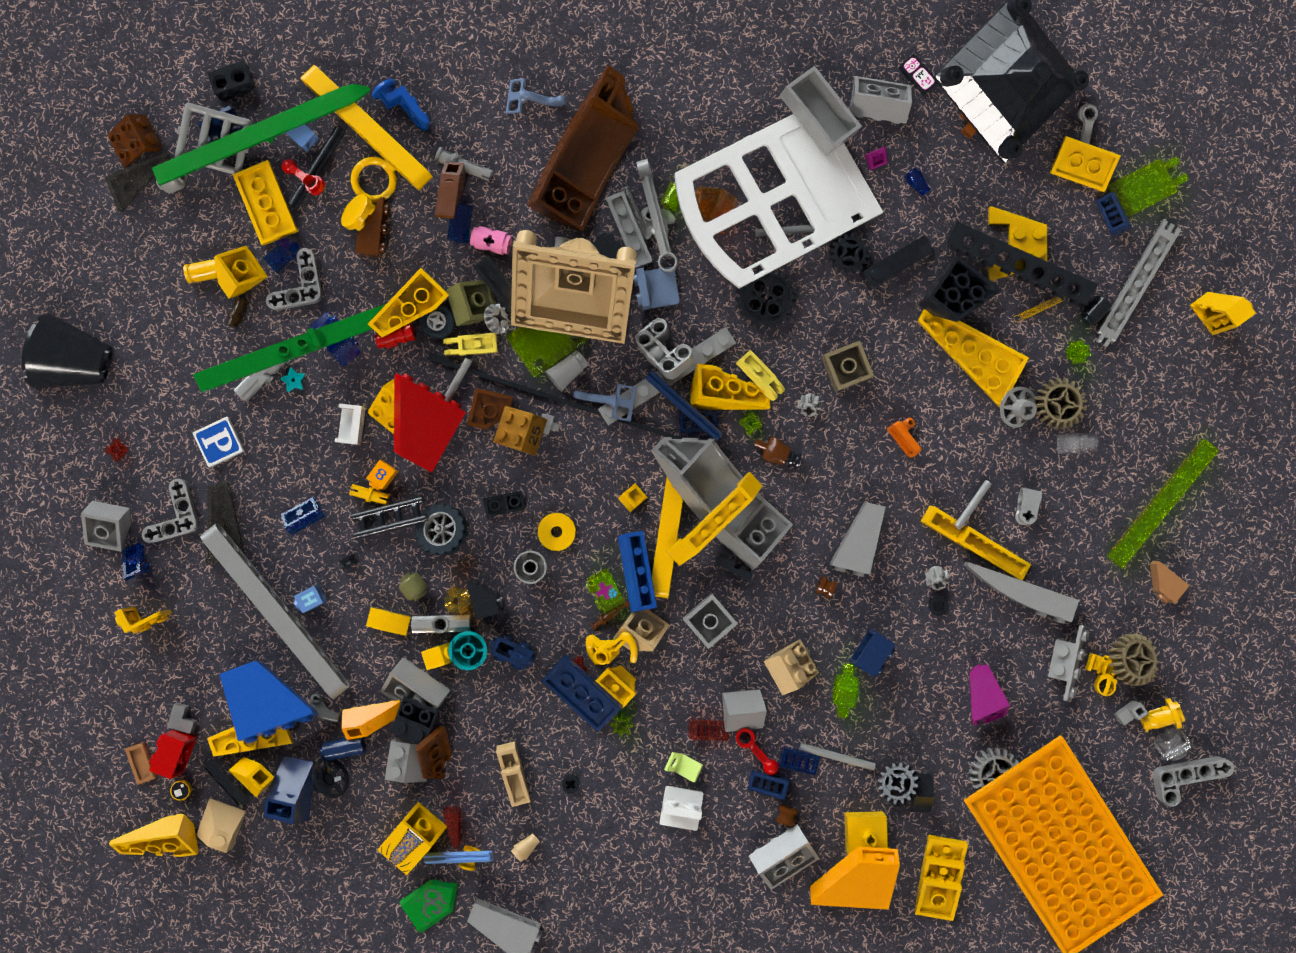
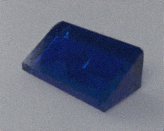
(460, 225)
(302, 516)

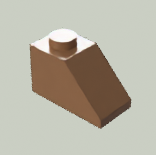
(1166, 583)

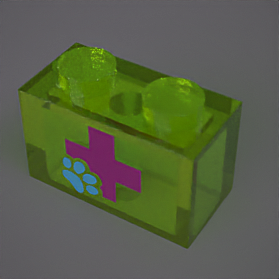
(605, 590)

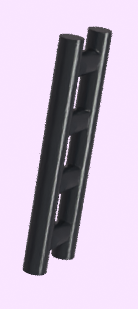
(399, 522)

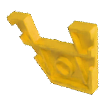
(1022, 234)

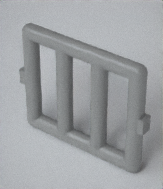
(208, 114)

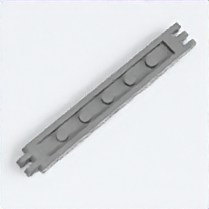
(1137, 283)

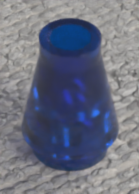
(917, 181)

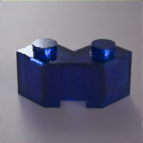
(342, 351)

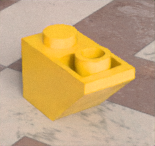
(252, 775)

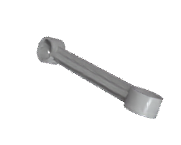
(655, 213)

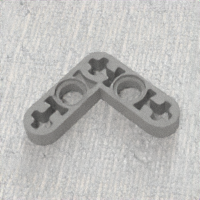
(307, 286)
(182, 516)

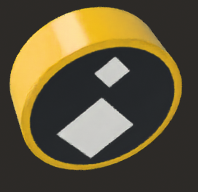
(181, 790)

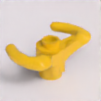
(609, 649)

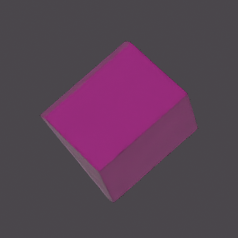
(876, 158)

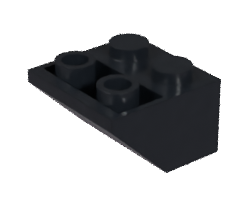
(415, 720)

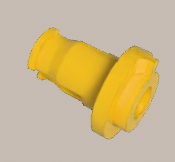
(1164, 716)

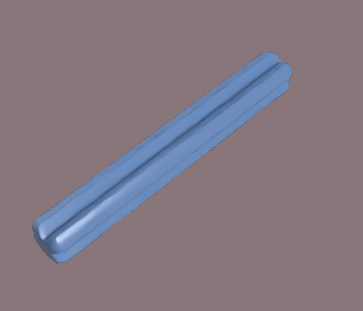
(458, 857)

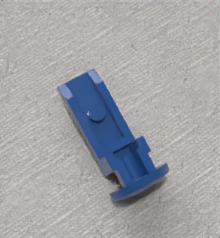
(392, 98)

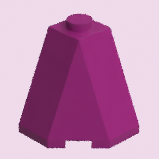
(986, 696)

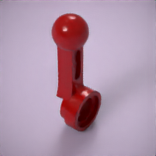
(290, 167)
(769, 765)

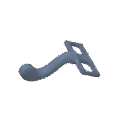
(524, 95)
(613, 400)

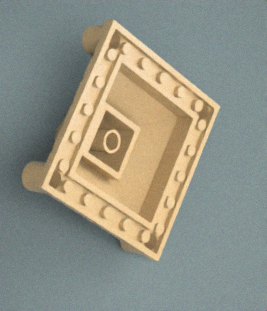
(571, 288)

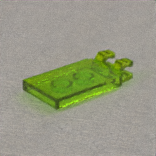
(1147, 186)

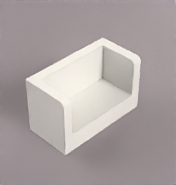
(351, 424)

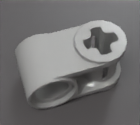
(1028, 503)

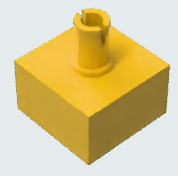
(865, 830)

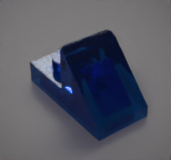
(283, 253)
(134, 562)

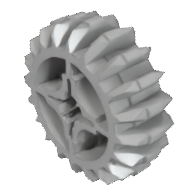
(990, 758)

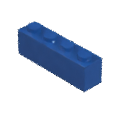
(637, 571)

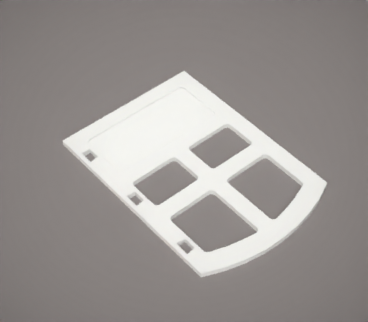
(825, 187)

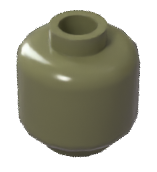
(413, 586)

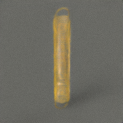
(1038, 311)

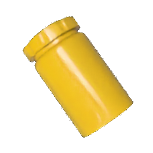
(200, 271)

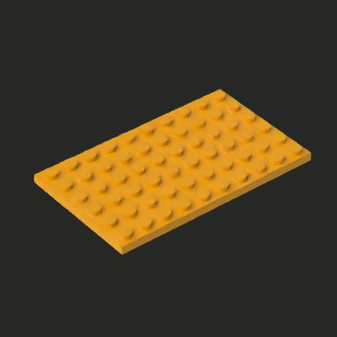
(1063, 847)

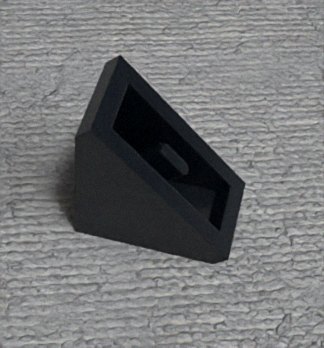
(925, 799)

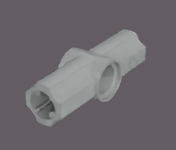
(254, 382)
(428, 624)

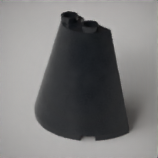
(63, 355)

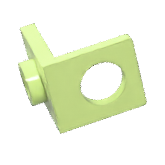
(684, 766)

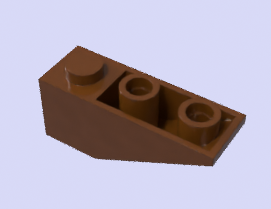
(450, 189)
(371, 236)

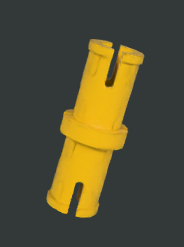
(369, 494)

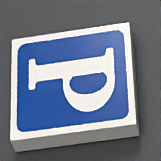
(218, 442)

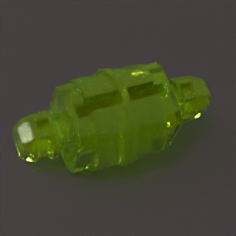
(845, 690)

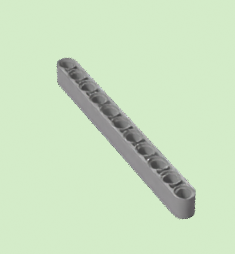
(274, 611)

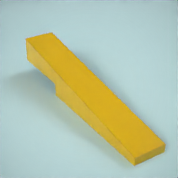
(976, 543)

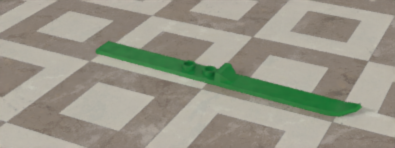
(259, 132)
(285, 350)

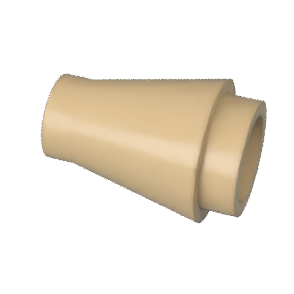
(525, 847)

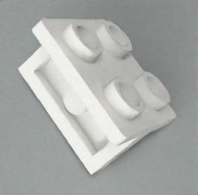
(681, 808)

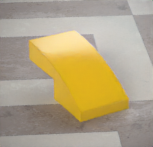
(388, 621)

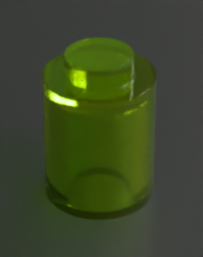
(670, 198)

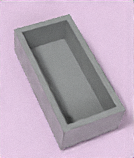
(820, 110)

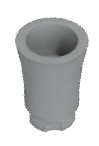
(567, 370)

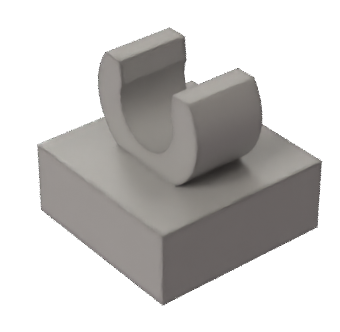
(550, 425)

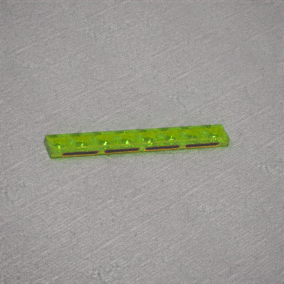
(1162, 503)

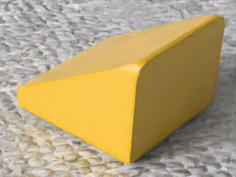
(632, 497)

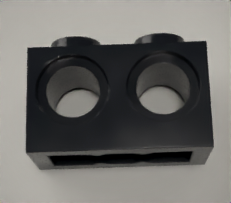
(231, 75)

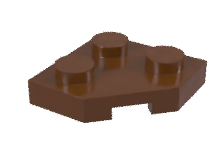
(487, 408)

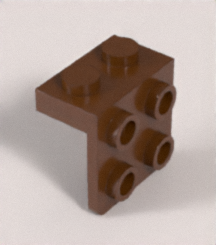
(133, 137)

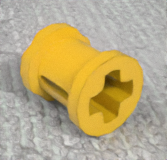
(468, 866)

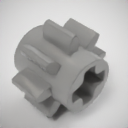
(809, 405)
(937, 577)

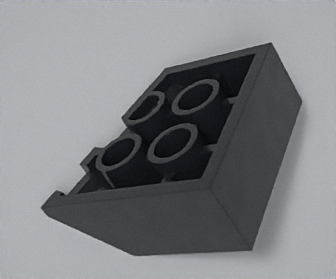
(958, 291)

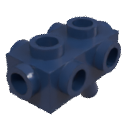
(518, 654)

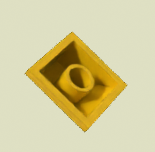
(238, 271)

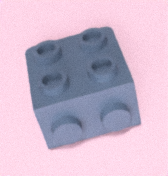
(656, 288)

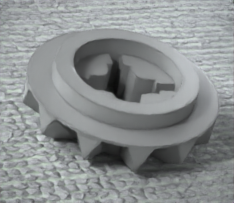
(492, 322)

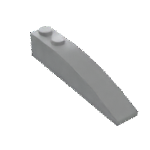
(1027, 594)

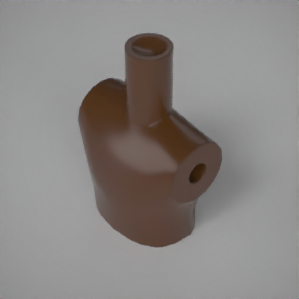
(774, 451)

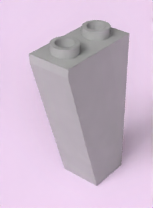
(860, 541)
(505, 928)

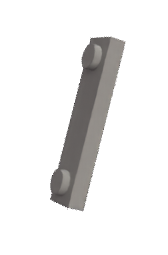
(628, 227)

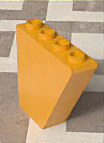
(859, 880)

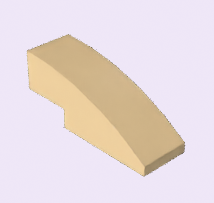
(513, 774)

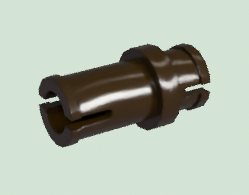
(236, 314)

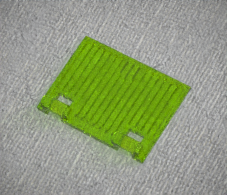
(546, 345)

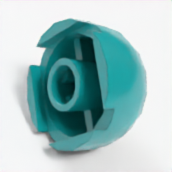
(459, 652)

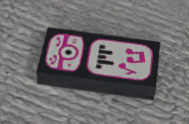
(918, 74)

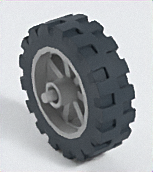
(457, 537)

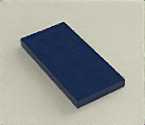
(582, 693)

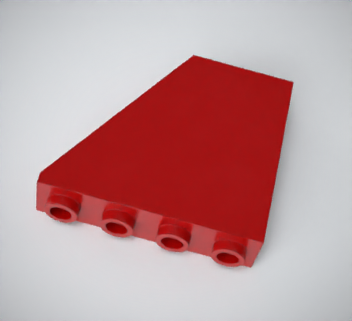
(422, 422)

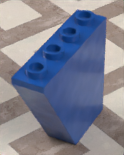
(262, 702)

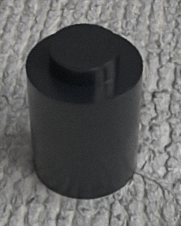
(1095, 311)

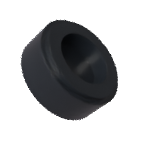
(938, 605)

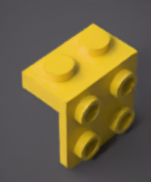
(383, 406)
(131, 621)

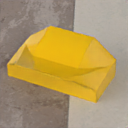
(618, 683)

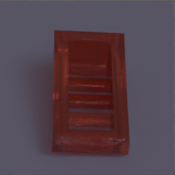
(692, 729)
(452, 818)

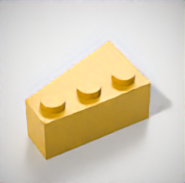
(1222, 311)

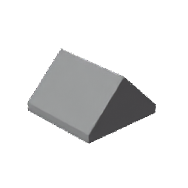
(743, 710)

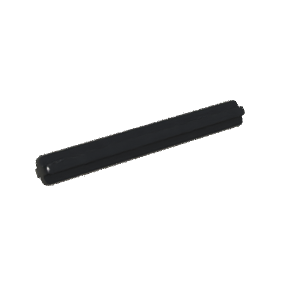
(317, 166)

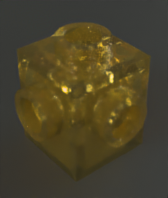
(464, 597)

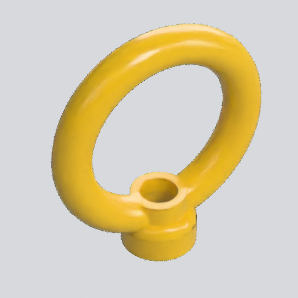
(385, 164)

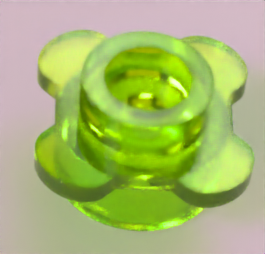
(755, 423)

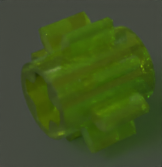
(1078, 352)
(621, 730)

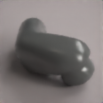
(323, 712)

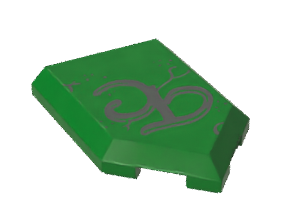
(429, 903)

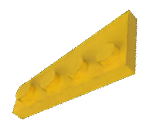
(227, 742)

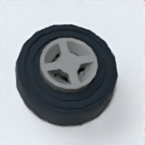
(431, 320)

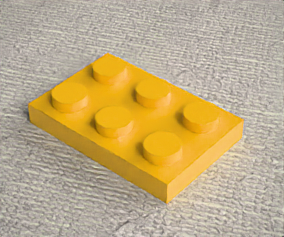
(1084, 164)

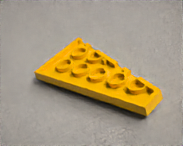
(984, 359)

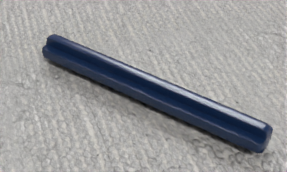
(684, 405)

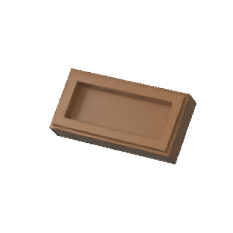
(139, 761)

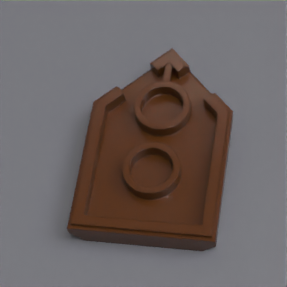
(433, 753)

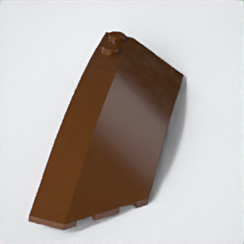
(586, 153)

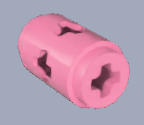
(502, 240)

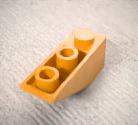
(365, 720)

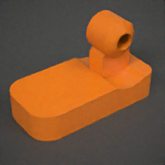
(900, 433)

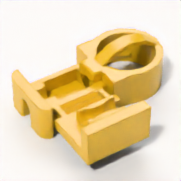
(1102, 666)

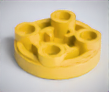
(357, 212)

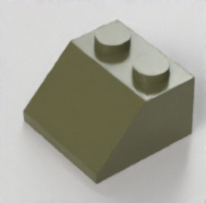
(469, 301)

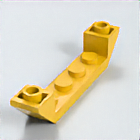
(716, 520)

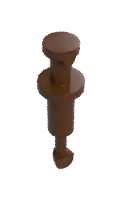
(608, 616)

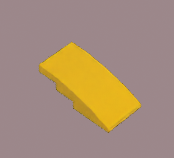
(941, 877)

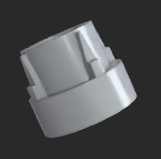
(520, 569)

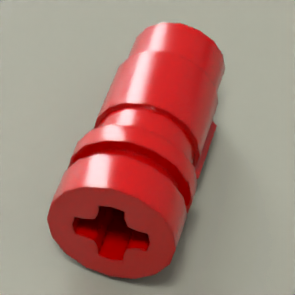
(393, 339)

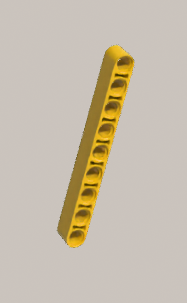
(371, 131)

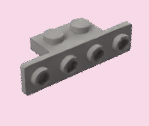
(1066, 661)

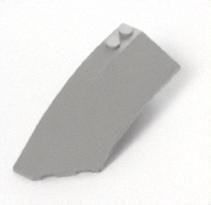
(704, 480)

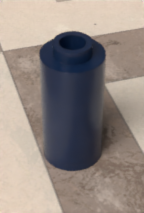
(342, 748)

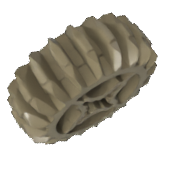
(1065, 389)
(1126, 651)

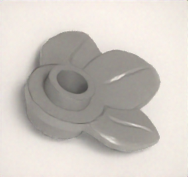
(668, 218)

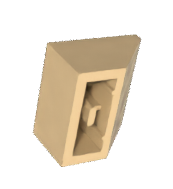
(791, 667)

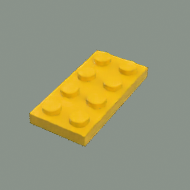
(265, 203)

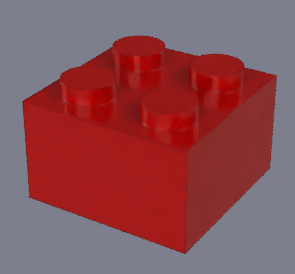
(172, 753)

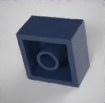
(872, 653)

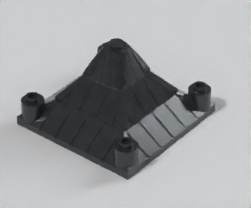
(1009, 79)

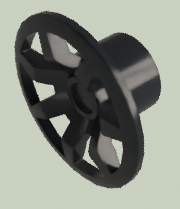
(327, 779)

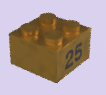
(520, 430)

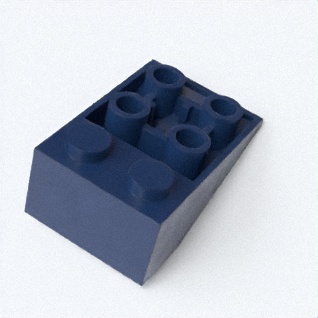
(290, 791)

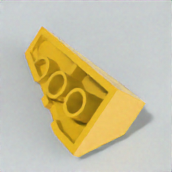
(411, 302)
(721, 391)
(165, 835)

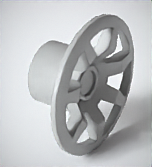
(1020, 408)

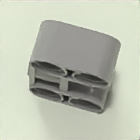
(658, 354)

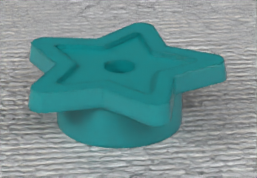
(298, 380)

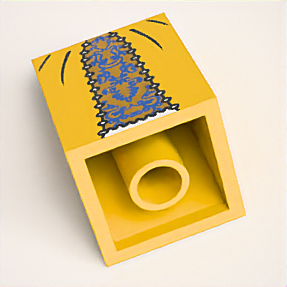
(412, 838)

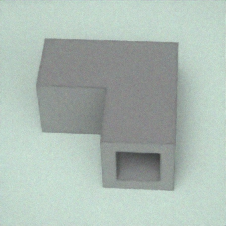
(1131, 711)
(179, 720)

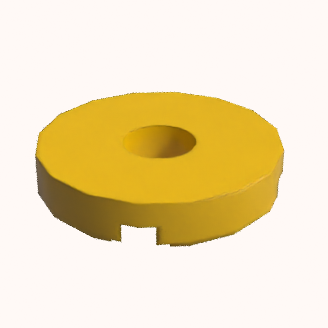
(556, 543)

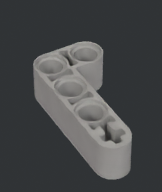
(1192, 775)

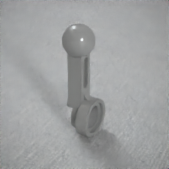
(1087, 123)

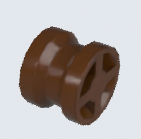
(826, 587)
(787, 815)

